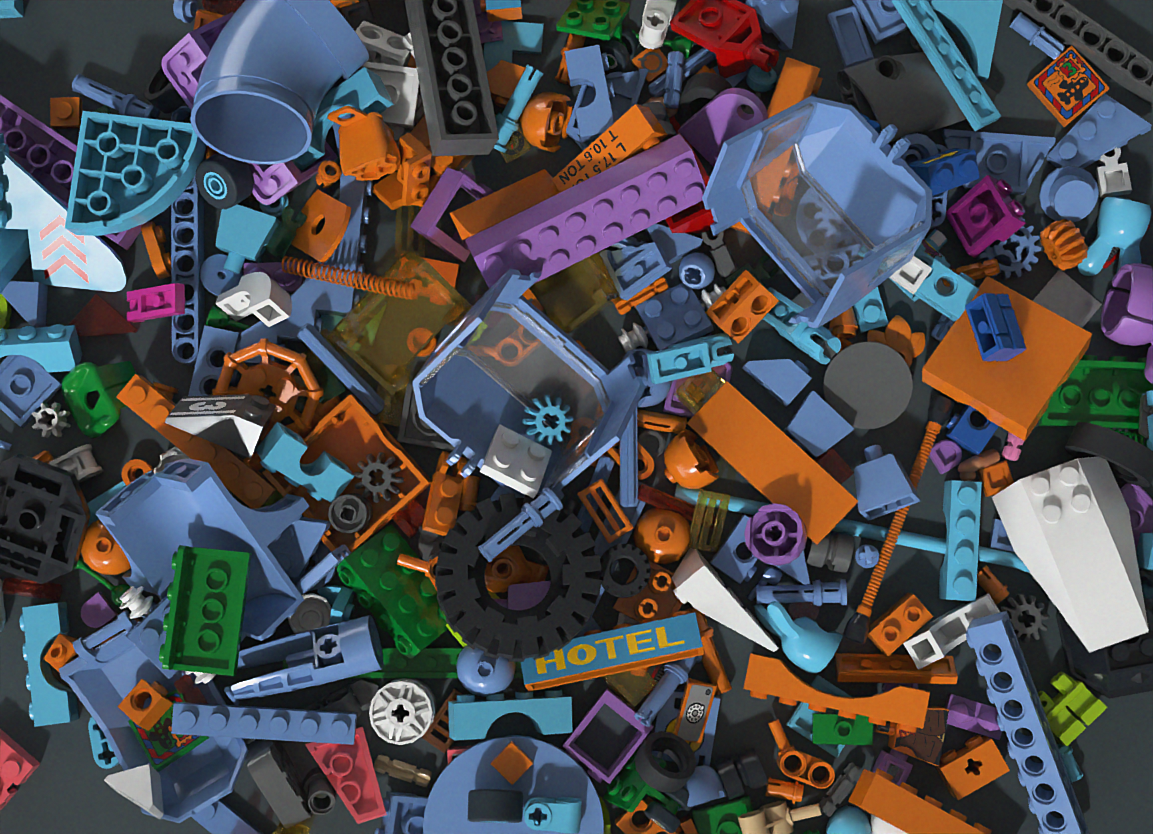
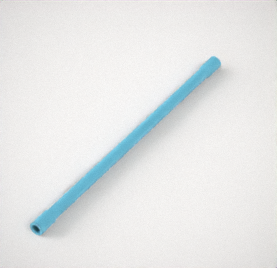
(867, 531)

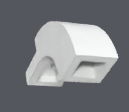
(259, 296)
(947, 631)

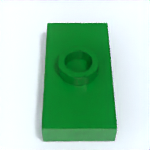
(834, 729)

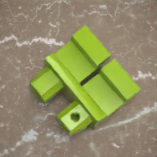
(1070, 708)

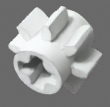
(58, 422)

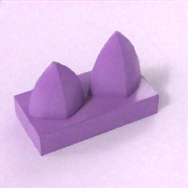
(288, 282)
(972, 716)

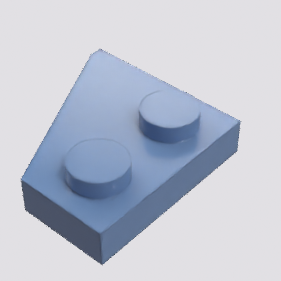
(635, 267)

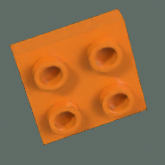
(654, 600)

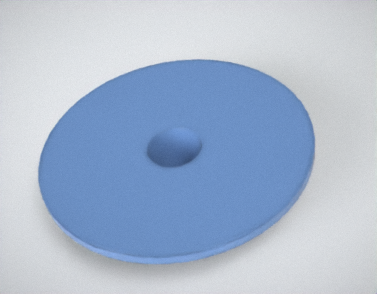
(215, 277)

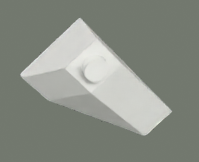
(705, 591)

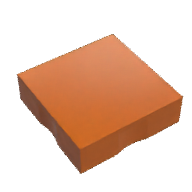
(1014, 390)
(350, 435)

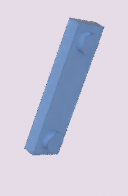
(223, 819)

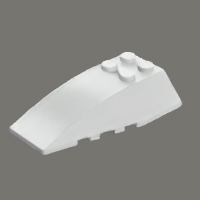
(1079, 548)

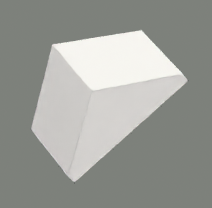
(141, 787)

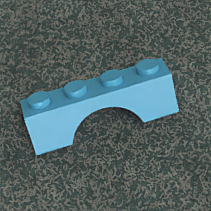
(362, 91)
(52, 347)
(960, 561)
(50, 699)
(472, 717)

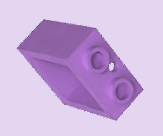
(437, 203)
(596, 769)

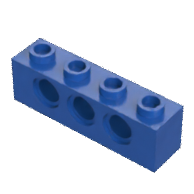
(966, 435)

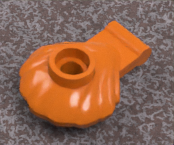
(512, 568)

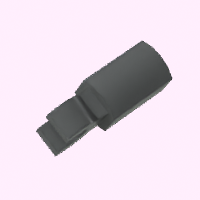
(720, 254)

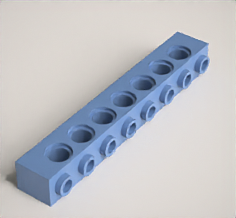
(999, 631)

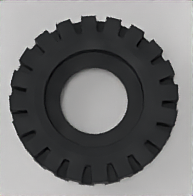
(508, 631)

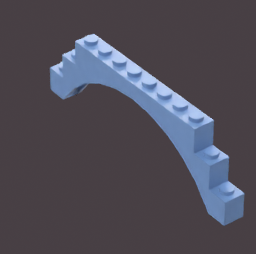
(317, 296)

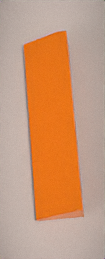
(503, 204)

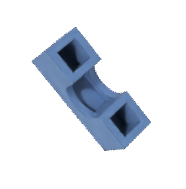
(587, 68)

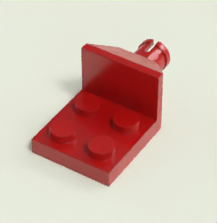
(728, 31)

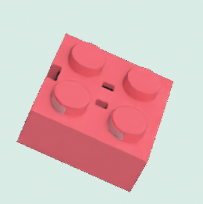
(15, 767)

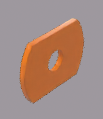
(336, 221)

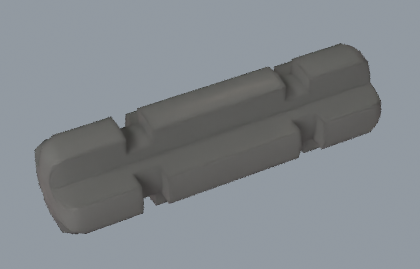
(840, 789)

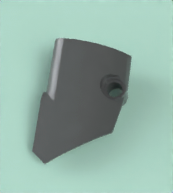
(903, 94)
(288, 770)

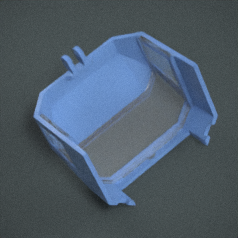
(822, 201)
(502, 361)

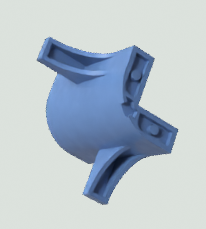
(194, 509)

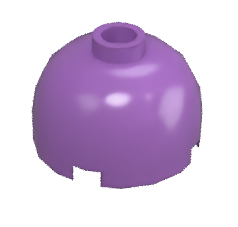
(776, 534)

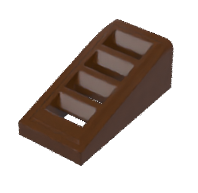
(440, 715)

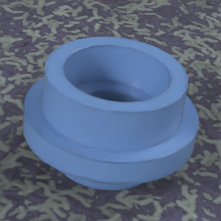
(185, 10)

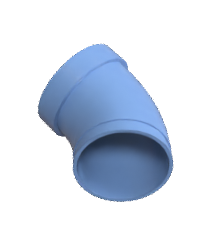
(271, 76)

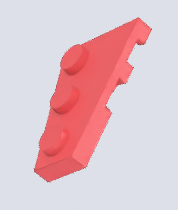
(351, 775)

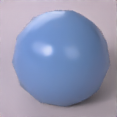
(696, 270)

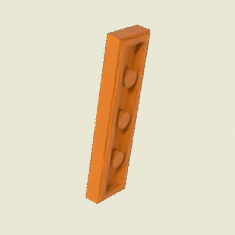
(893, 669)

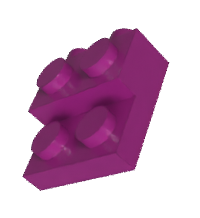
(985, 215)

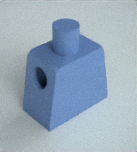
(816, 426)
(882, 484)

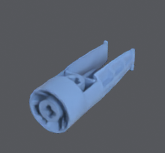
(312, 658)

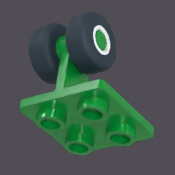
(602, 21)
(629, 789)

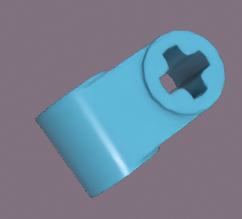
(558, 815)

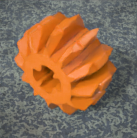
(1063, 244)

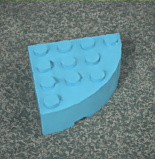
(128, 171)

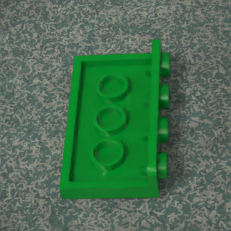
(1100, 394)
(395, 595)
(205, 610)

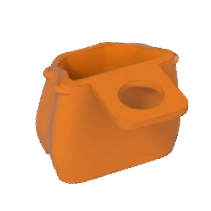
(365, 144)

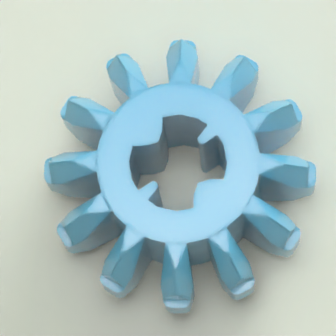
(544, 431)

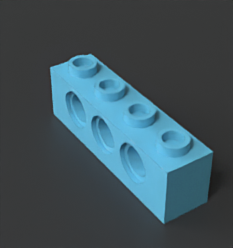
(961, 291)

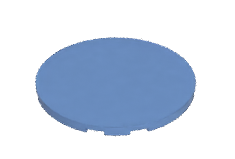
(550, 775)

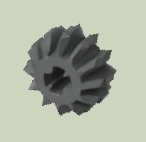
(388, 475)
(1032, 610)

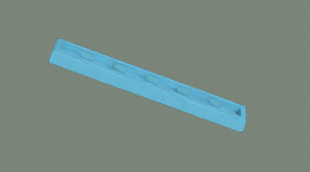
(948, 62)

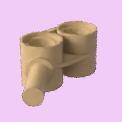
(775, 818)

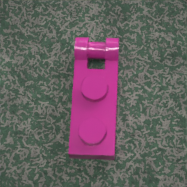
(156, 302)

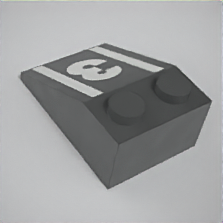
(226, 420)

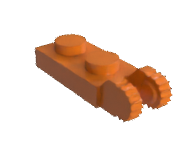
(444, 497)

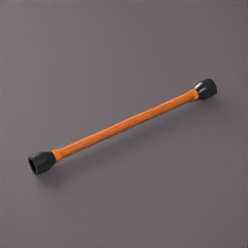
(859, 624)

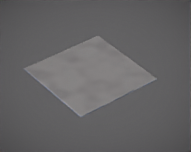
(1068, 299)

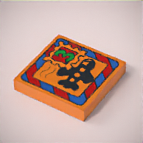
(1067, 86)

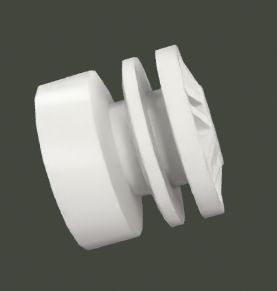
(414, 697)

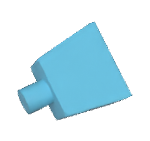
(244, 235)

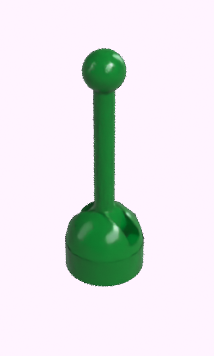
(679, 44)
(219, 319)
(117, 591)

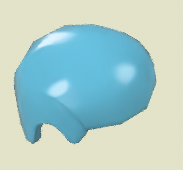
(848, 821)

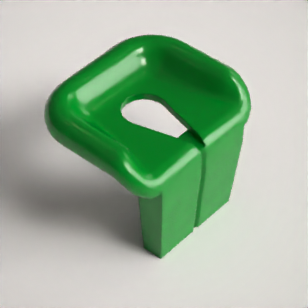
(108, 382)

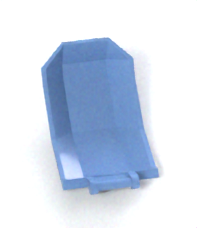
(107, 676)

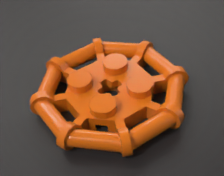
(278, 377)

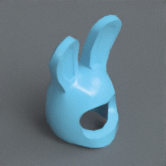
(1119, 225)
(801, 639)

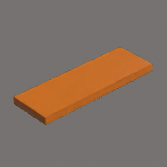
(771, 461)

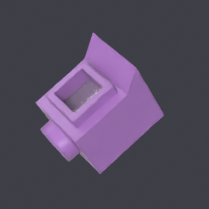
(895, 764)

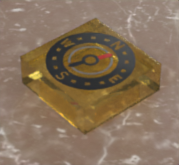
(515, 146)

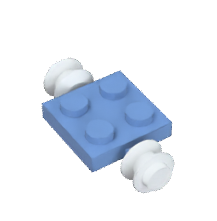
(671, 318)
(149, 632)

